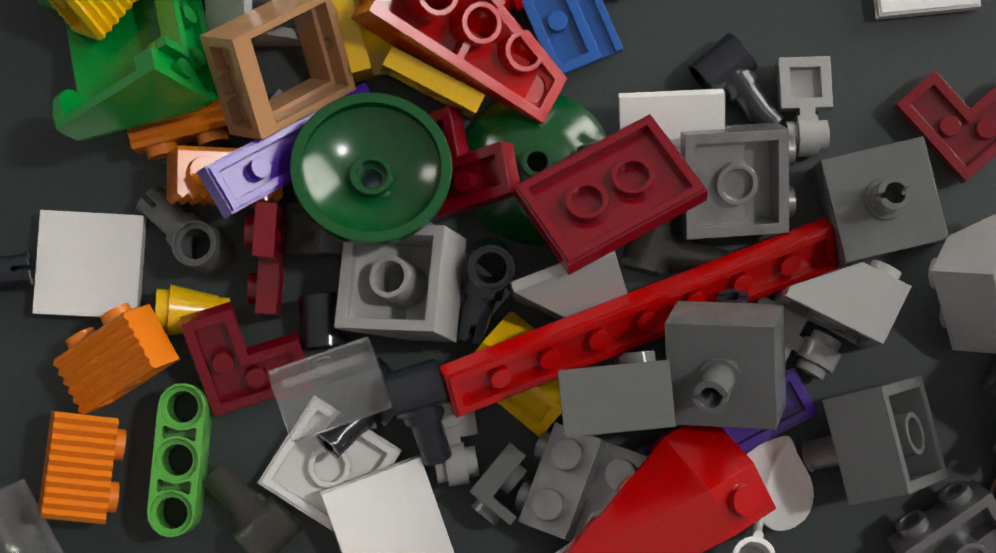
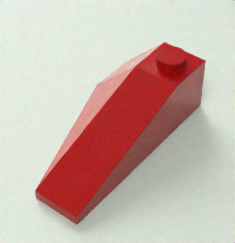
(473, 44)
(681, 499)

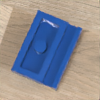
(573, 31)

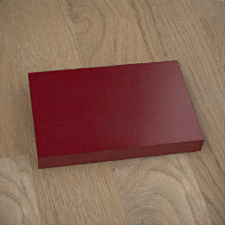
(610, 194)

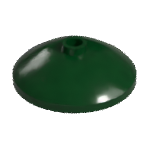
(377, 139)
(556, 139)

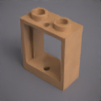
(238, 74)

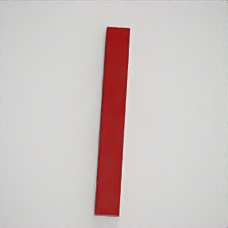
(633, 318)

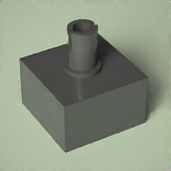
(880, 201)
(727, 363)
(880, 441)

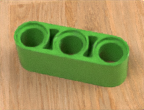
(163, 480)

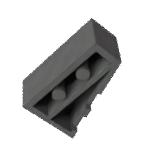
(618, 396)

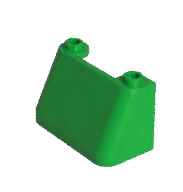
(137, 74)

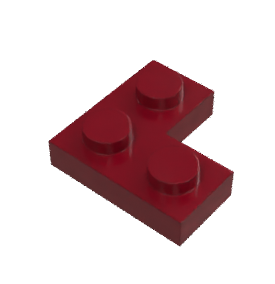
(954, 132)
(478, 175)
(267, 237)
(229, 369)

